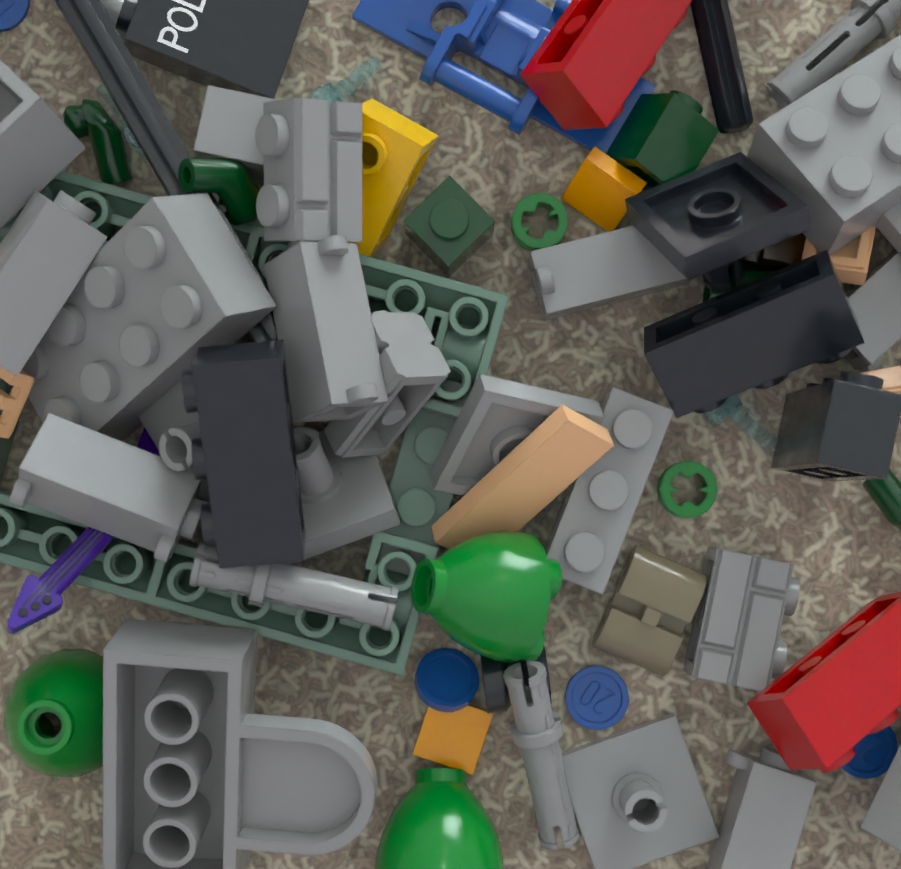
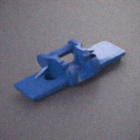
(496, 34)

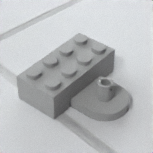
(842, 151)
(137, 322)
(201, 774)

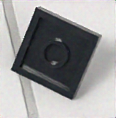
(717, 218)

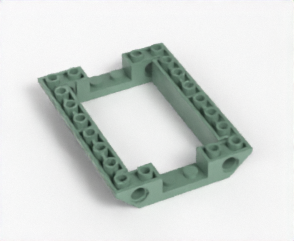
(465, 330)

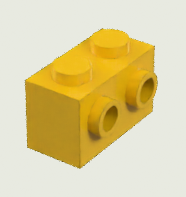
(391, 163)

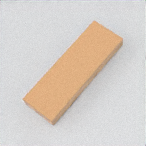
(526, 478)

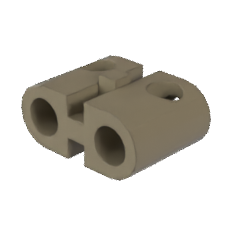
(649, 610)

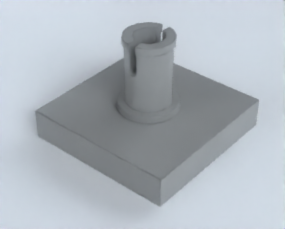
(495, 423)
(339, 495)
(638, 795)

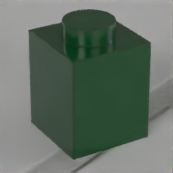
(663, 137)
(449, 226)

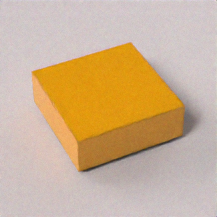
(601, 189)
(453, 737)

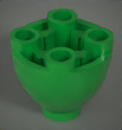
(490, 594)
(72, 688)
(439, 827)

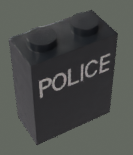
(215, 41)

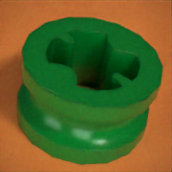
(527, 207)
(686, 470)

